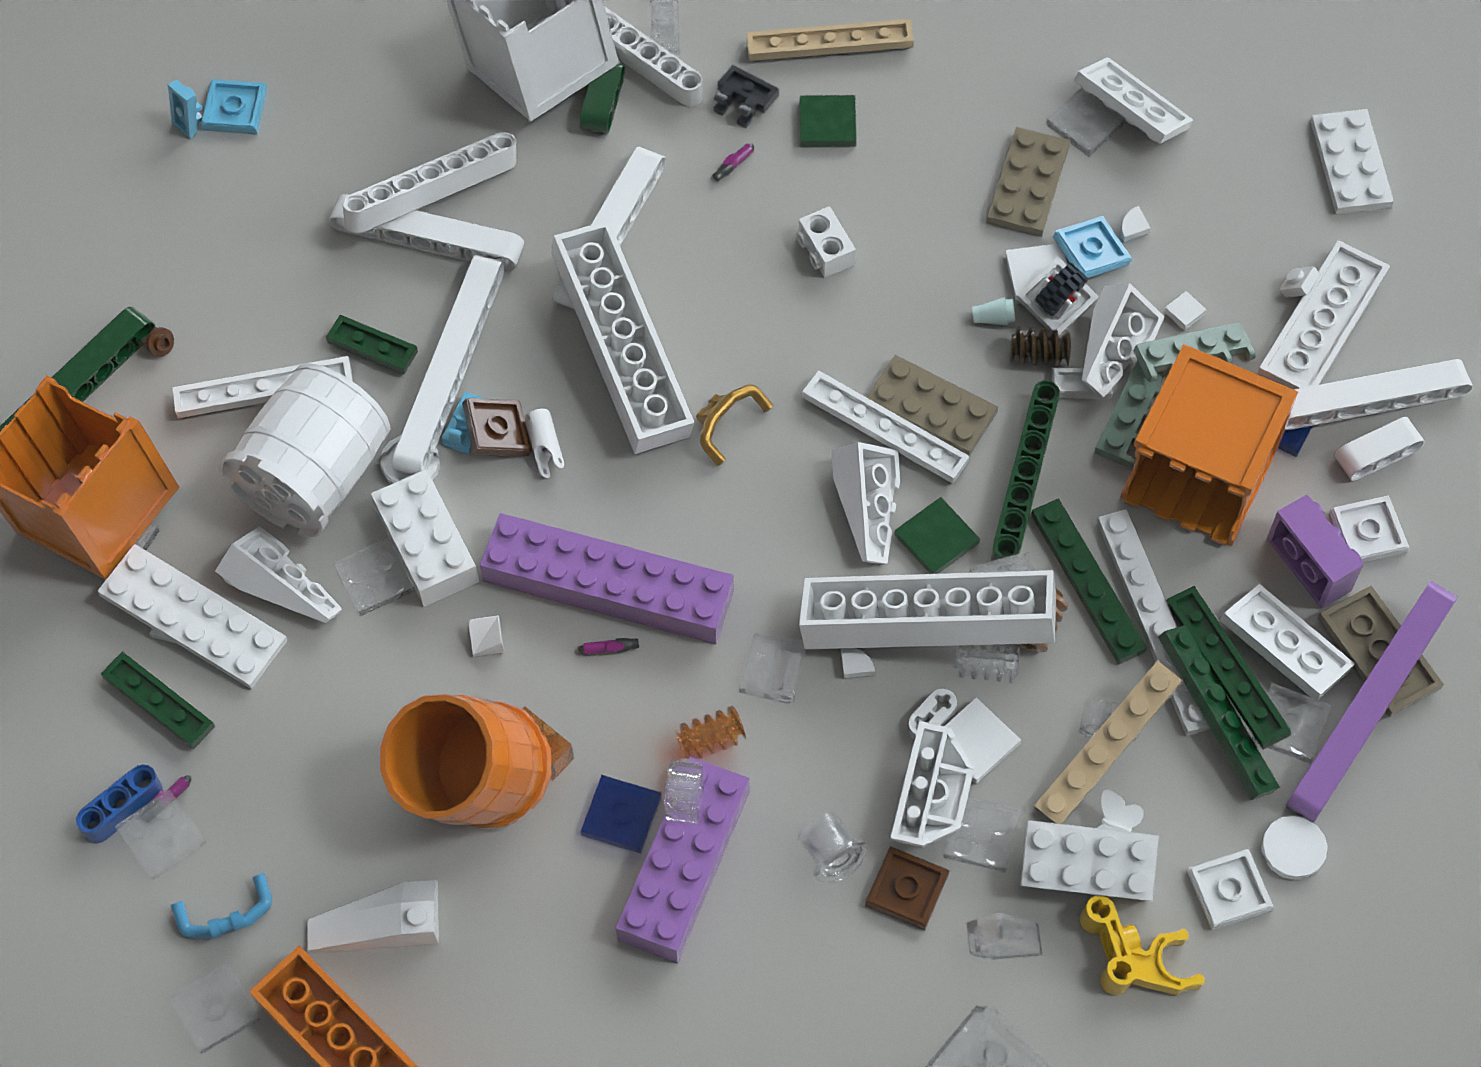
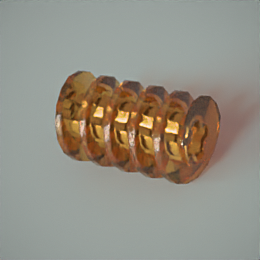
(710, 732)

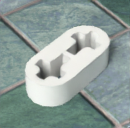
(927, 709)

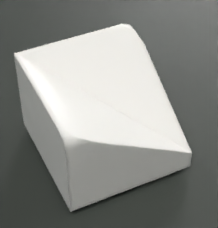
(486, 636)

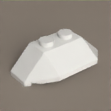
(933, 788)

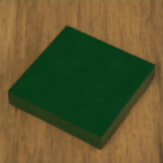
(827, 121)
(937, 536)

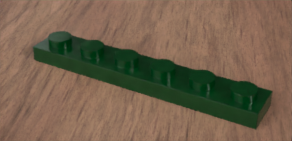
(1088, 581)
(1230, 668)
(1218, 712)

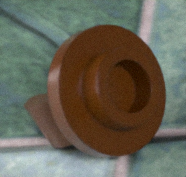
(159, 341)

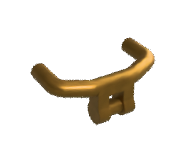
(718, 408)

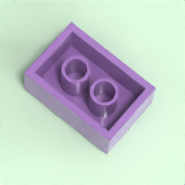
(1315, 551)

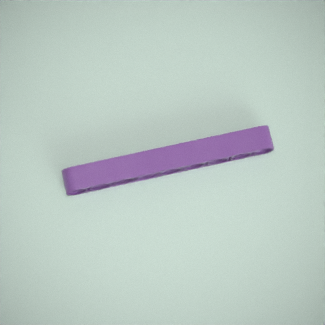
(1371, 701)

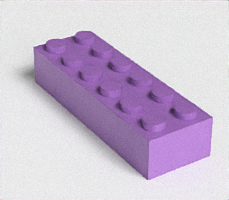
(682, 868)

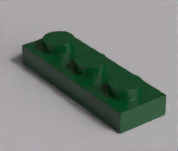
(372, 344)

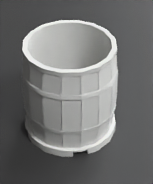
(306, 449)

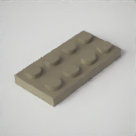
(1028, 181)
(933, 404)
(1363, 631)

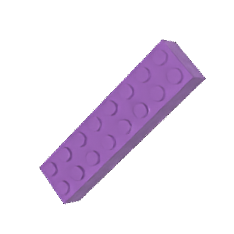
(607, 578)

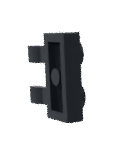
(746, 88)

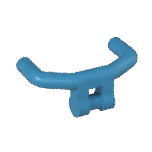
(229, 924)

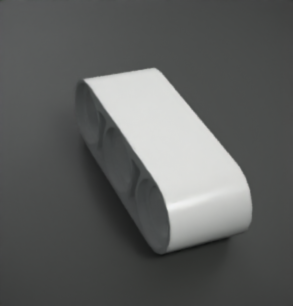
(1379, 448)

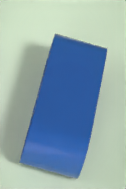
(102, 806)

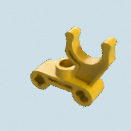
(1127, 957)

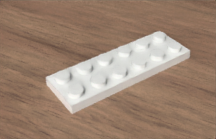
(1324, 318)
(192, 616)

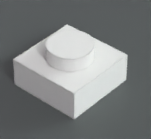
(1299, 281)

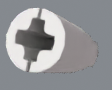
(543, 440)

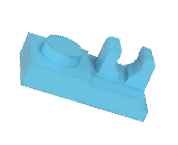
(184, 108)
(457, 432)

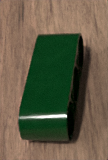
(602, 100)

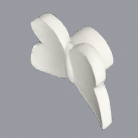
(1117, 815)

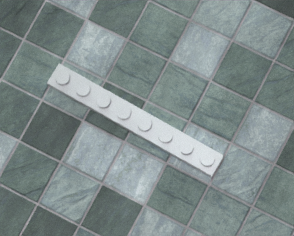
(1148, 605)

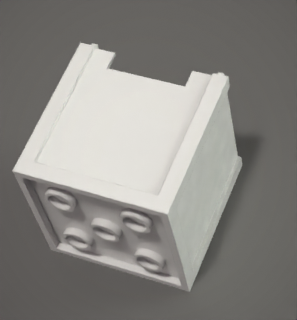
(534, 48)

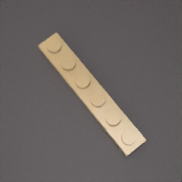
(829, 39)
(1108, 743)

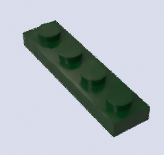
(158, 700)

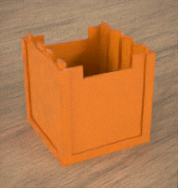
(1208, 444)
(80, 479)

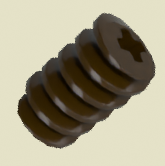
(1040, 346)

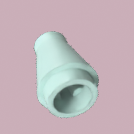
(995, 312)

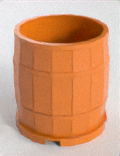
(465, 761)

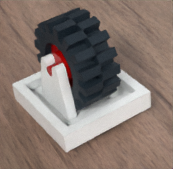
(1058, 296)

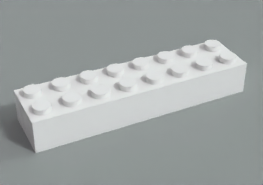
(622, 337)
(929, 610)

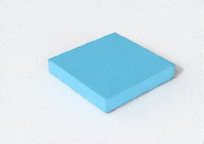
(234, 106)
(1092, 247)

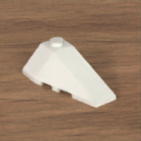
(1118, 324)
(866, 486)
(263, 569)
(385, 919)

